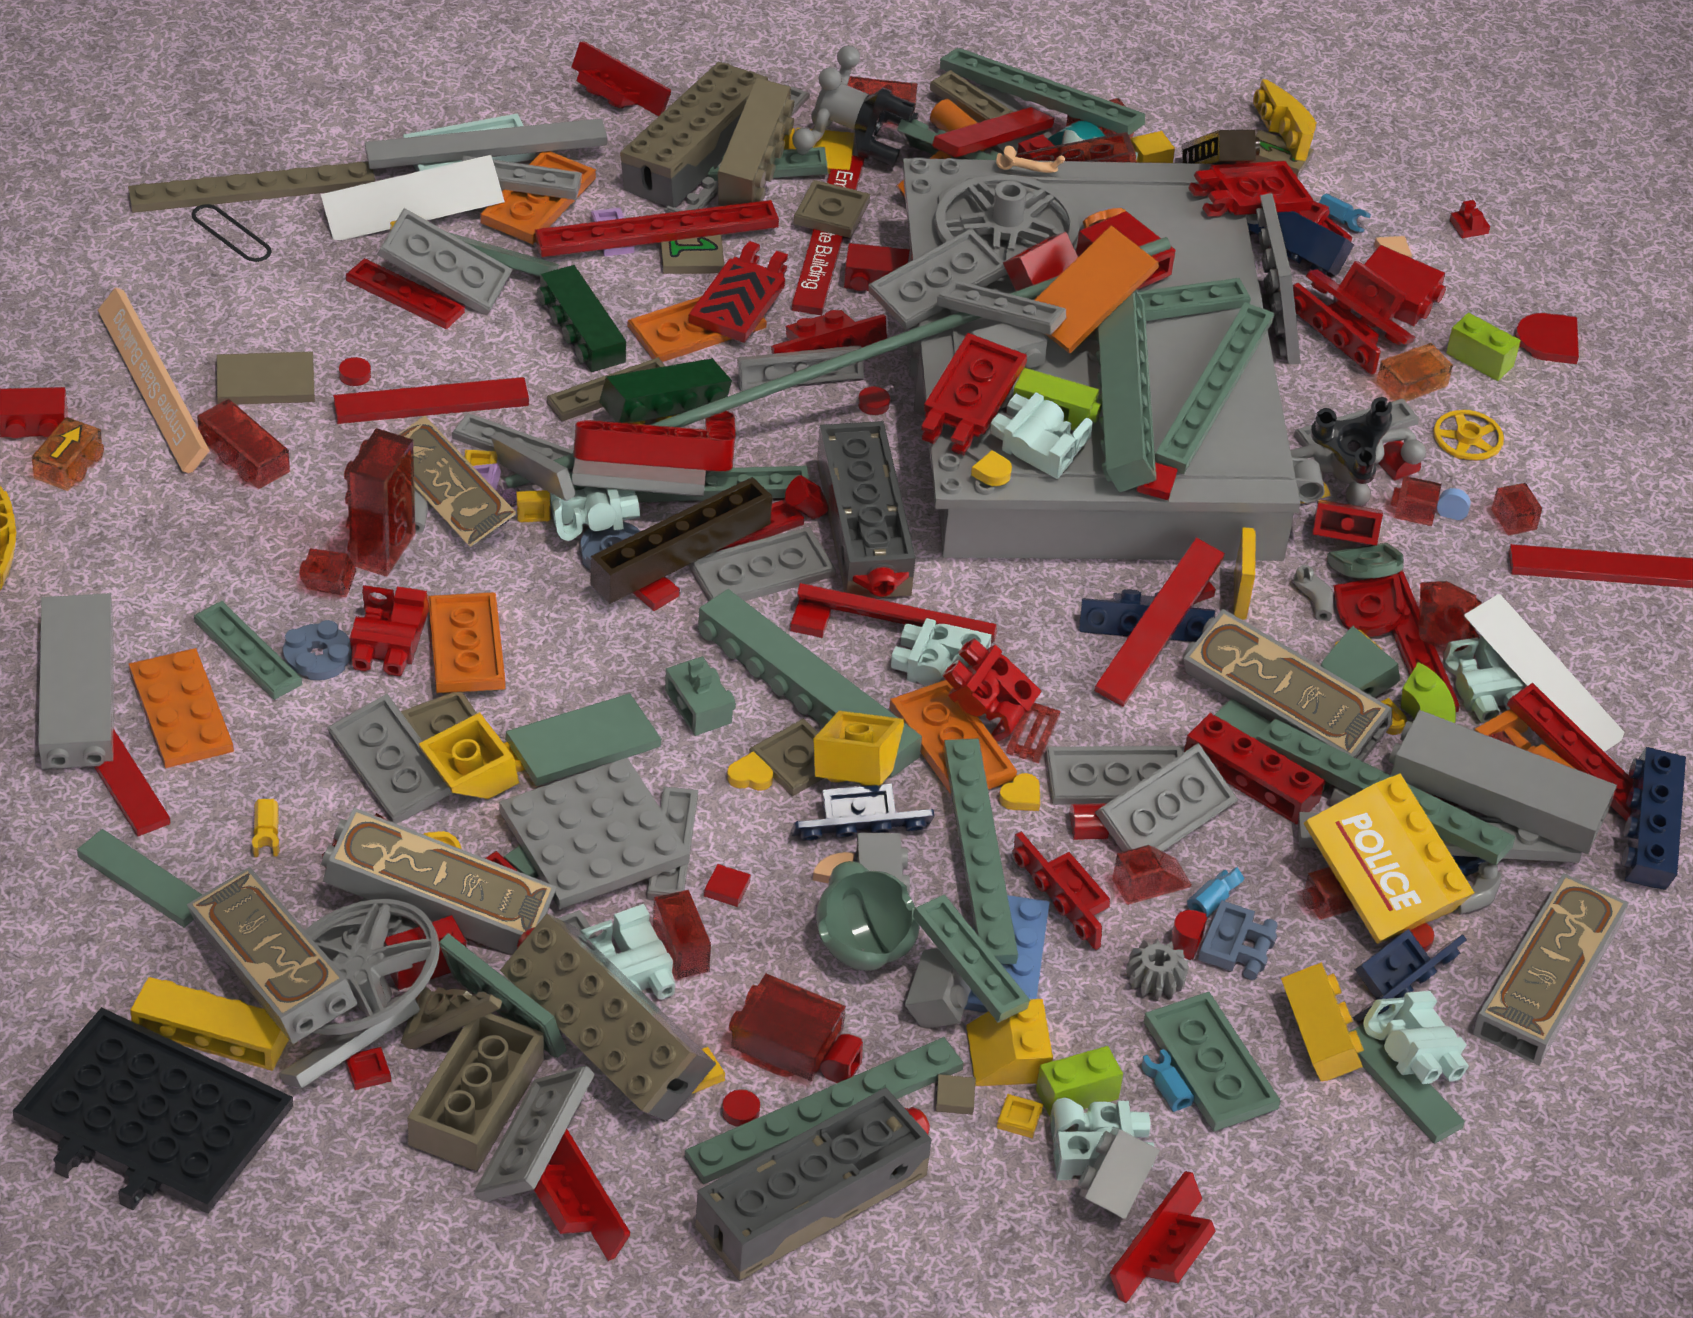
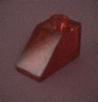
(1147, 874)

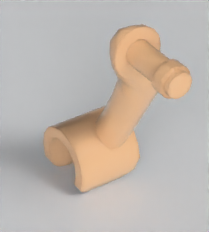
(1009, 160)

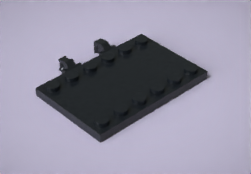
(151, 1112)

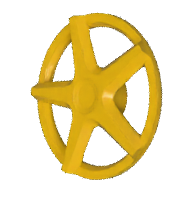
(1468, 434)

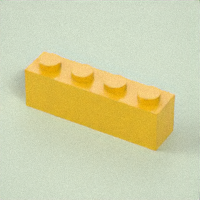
(209, 1023)

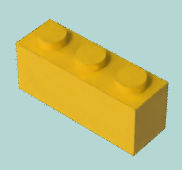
(1323, 1021)

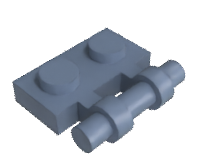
(1227, 936)

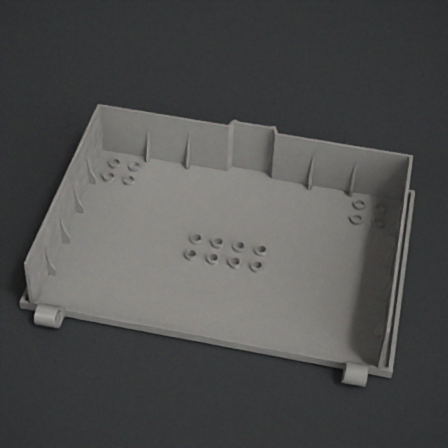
(1244, 463)

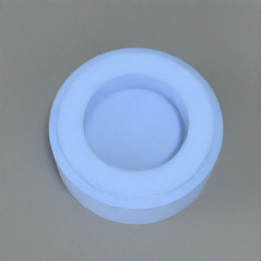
(1453, 504)

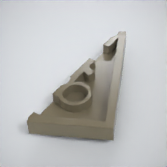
(444, 1013)

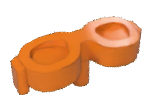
(1101, 216)

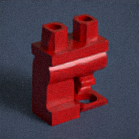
(389, 640)
(991, 687)

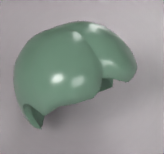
(866, 913)

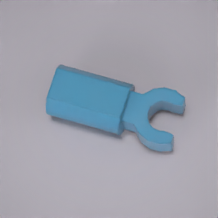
(1344, 212)
(1213, 891)
(1168, 1081)

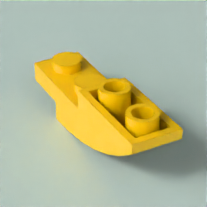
(1285, 116)

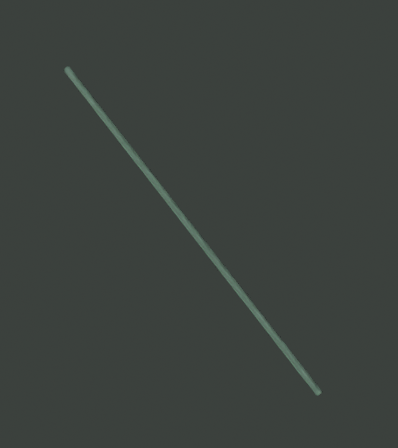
(832, 365)

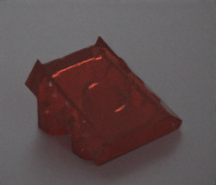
(1443, 613)

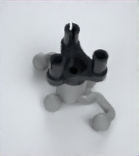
(854, 110)
(1357, 446)

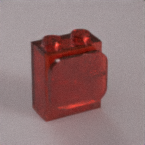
(786, 1028)

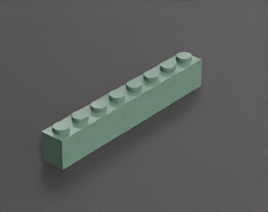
(1126, 396)
(792, 668)

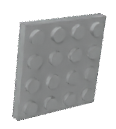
(1279, 279)
(594, 832)

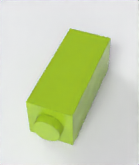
(1073, 398)

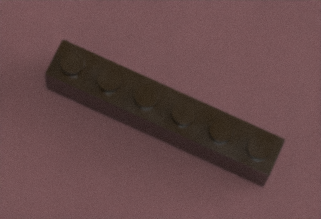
(1222, 148)
(680, 540)

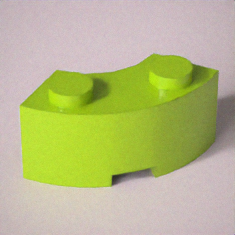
(1427, 693)

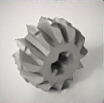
(1157, 969)

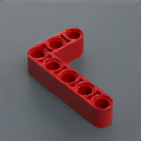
(659, 445)

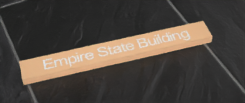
(153, 381)

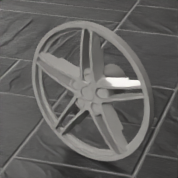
(1006, 211)
(369, 962)

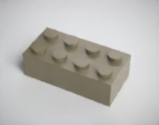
(756, 144)
(475, 1090)

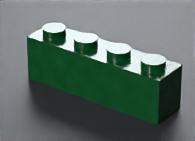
(582, 318)
(663, 390)

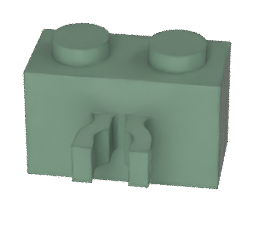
(699, 695)

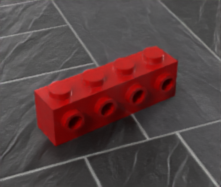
(1257, 768)

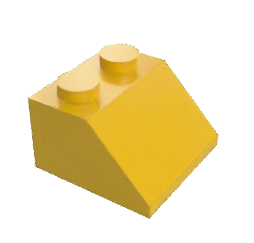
(857, 748)
(472, 759)
(1009, 1049)

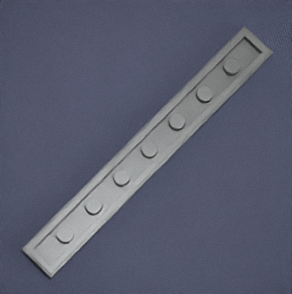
(485, 142)

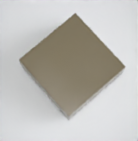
(955, 1094)

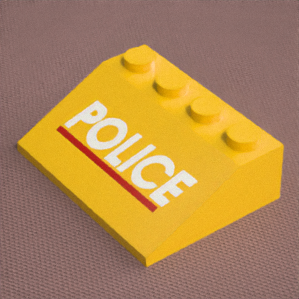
(1389, 859)

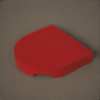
(1550, 337)
(1371, 604)

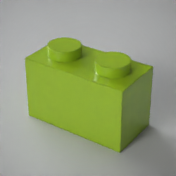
(1483, 346)
(1081, 1078)

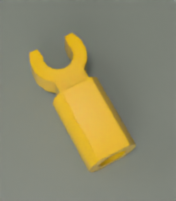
(266, 826)

